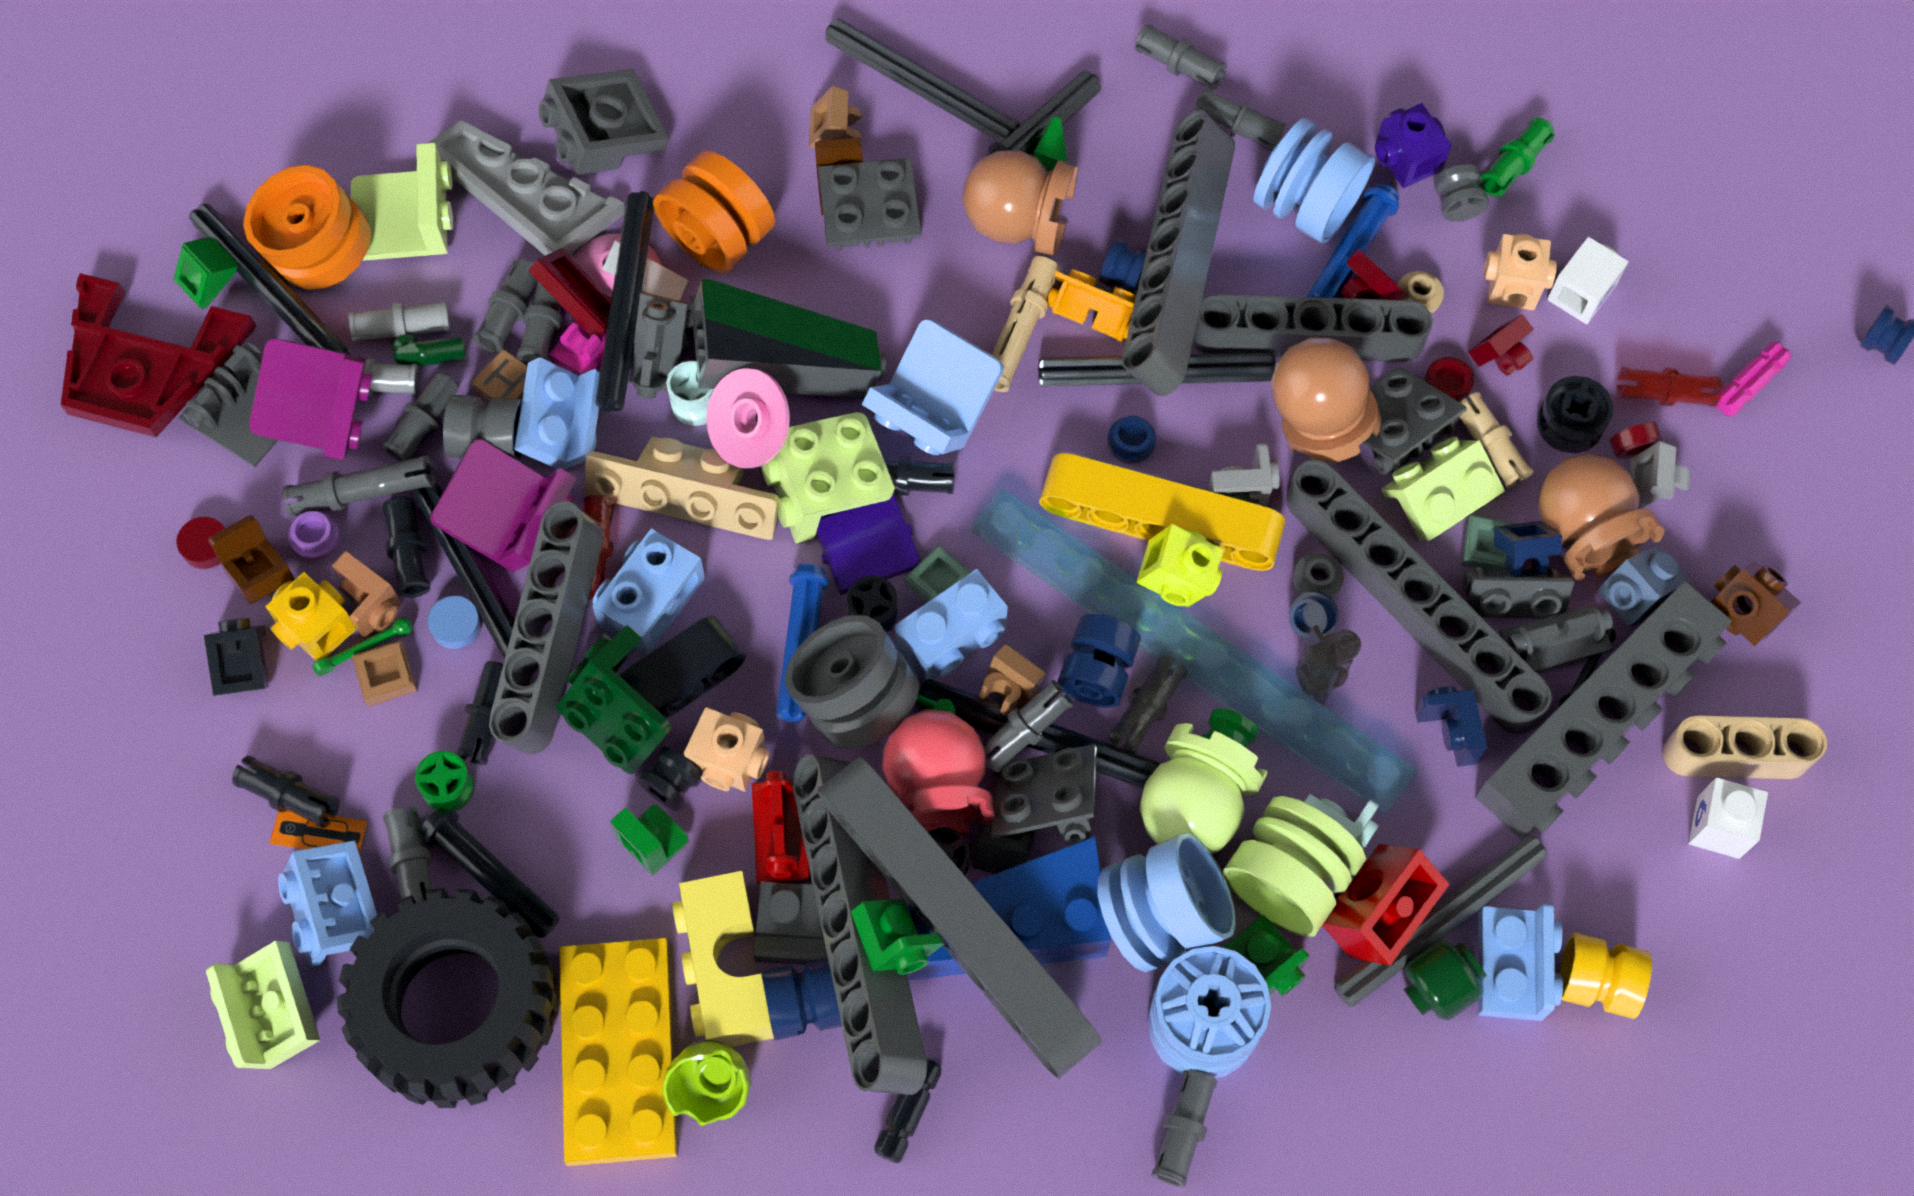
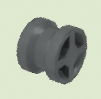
(1461, 192)

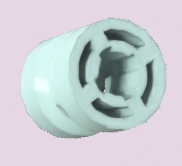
(683, 392)

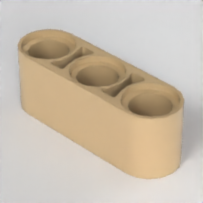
(1763, 735)

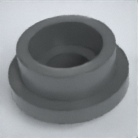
(1305, 582)

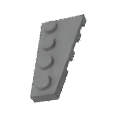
(525, 192)

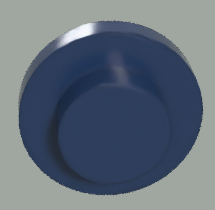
(1131, 439)
(1311, 610)

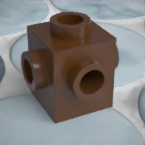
(1754, 600)

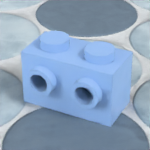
(648, 589)
(951, 627)

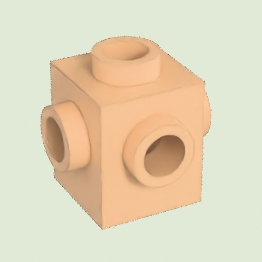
(1519, 271)
(727, 750)

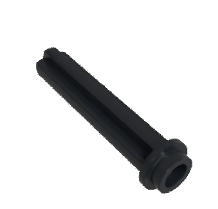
(1061, 105)
(493, 875)

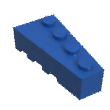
(1045, 904)

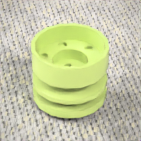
(1294, 866)

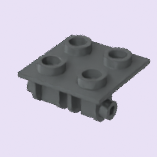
(869, 203)
(226, 405)
(1411, 420)
(1047, 793)

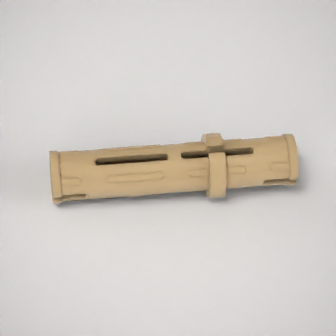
(1027, 307)

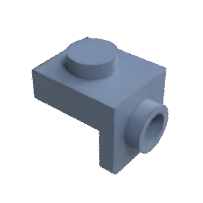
(1642, 584)

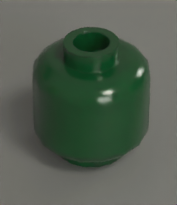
(1444, 979)

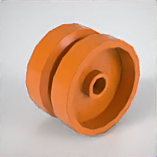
(714, 212)
(307, 227)

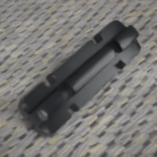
(905, 1117)

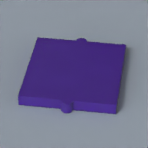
(867, 543)

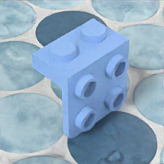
(937, 389)

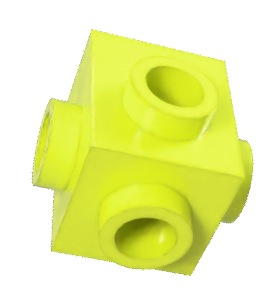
(1181, 566)

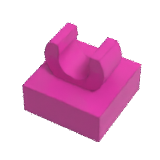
(578, 350)

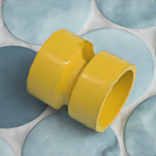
(1613, 976)

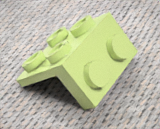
(407, 208)
(825, 471)

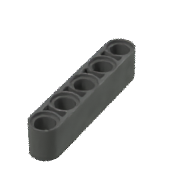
(1329, 315)
(555, 650)

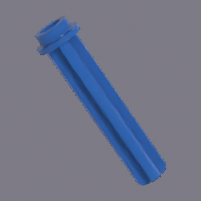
(1379, 204)
(808, 585)

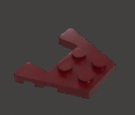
(135, 378)

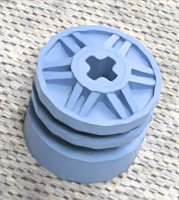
(1320, 184)
(1166, 902)
(1181, 1024)

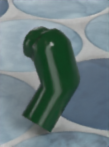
(425, 353)

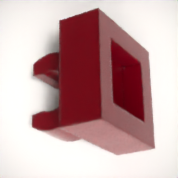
(1371, 281)
(1505, 346)

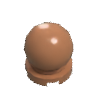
(1017, 199)
(1324, 399)
(1596, 513)

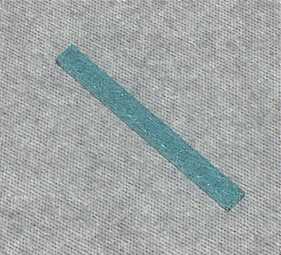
(1210, 660)

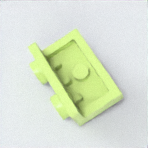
(1444, 486)
(263, 1007)

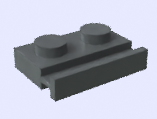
(788, 924)

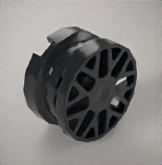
(1575, 414)

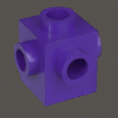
(1412, 144)

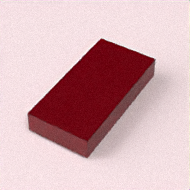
(573, 290)

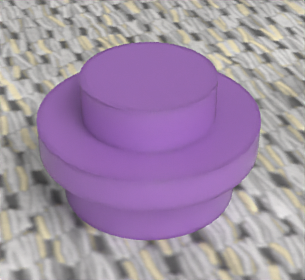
(314, 535)

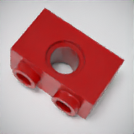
(1385, 903)

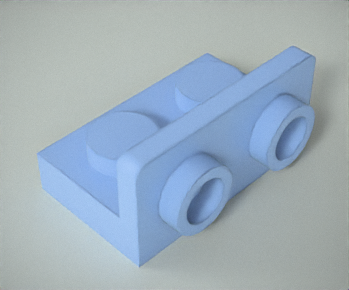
(557, 415)
(327, 900)
(1519, 962)

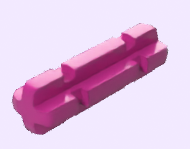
(1753, 378)

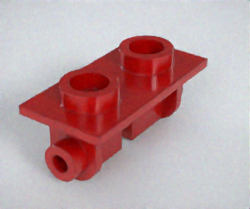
(777, 831)

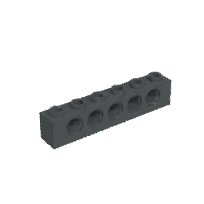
(1681, 618)

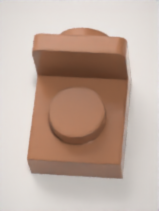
(369, 591)

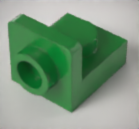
(649, 838)
(892, 937)
(1271, 955)

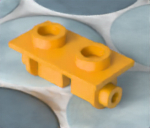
(1080, 296)

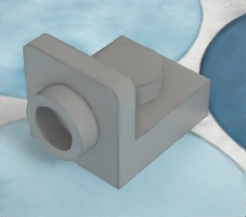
(1248, 484)

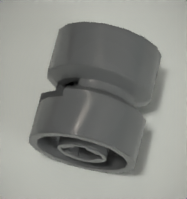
(471, 420)

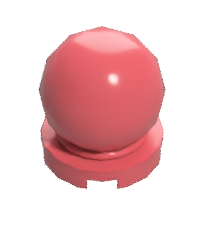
(936, 771)

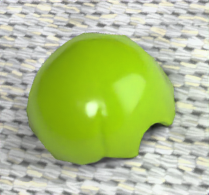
(707, 1082)

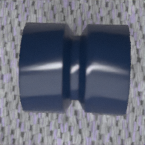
(1099, 660)
(801, 999)

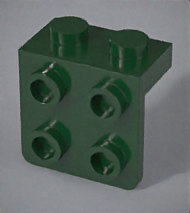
(609, 708)

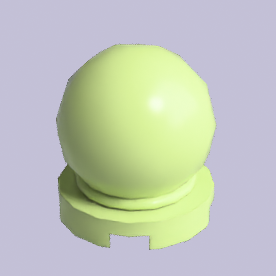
(1200, 788)

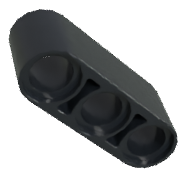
(686, 666)

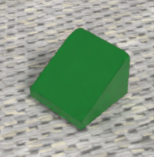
(1051, 145)
(204, 270)

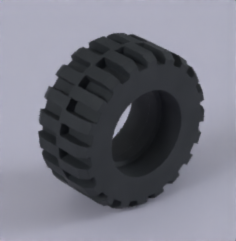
(409, 943)

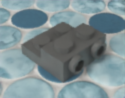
(601, 119)

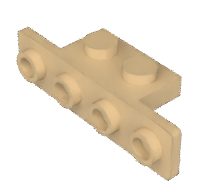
(684, 485)

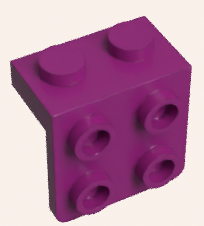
(310, 397)
(498, 504)

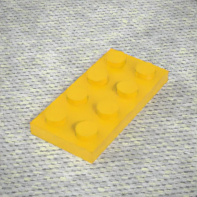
(616, 1051)

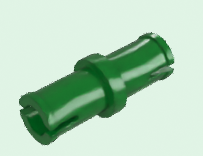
(1517, 157)

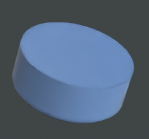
(454, 622)

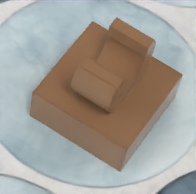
(832, 116)
(1012, 679)

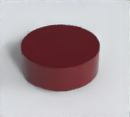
(1451, 377)
(1635, 439)
(194, 542)

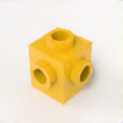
(310, 616)

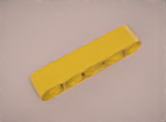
(1148, 504)

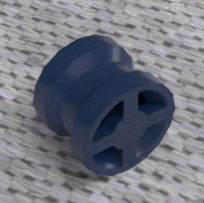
(1123, 266)
(1889, 335)

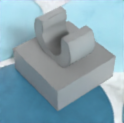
(1657, 474)

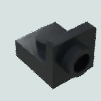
(236, 657)

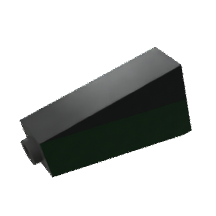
(791, 344)

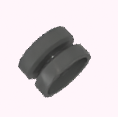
(852, 682)

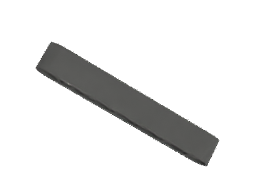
(1179, 254)
(1418, 618)
(956, 910)
(873, 1006)

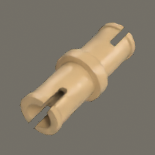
(1495, 441)

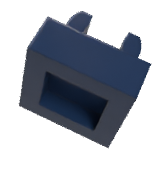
(1527, 541)

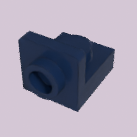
(1462, 728)

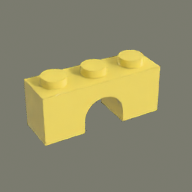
(714, 915)

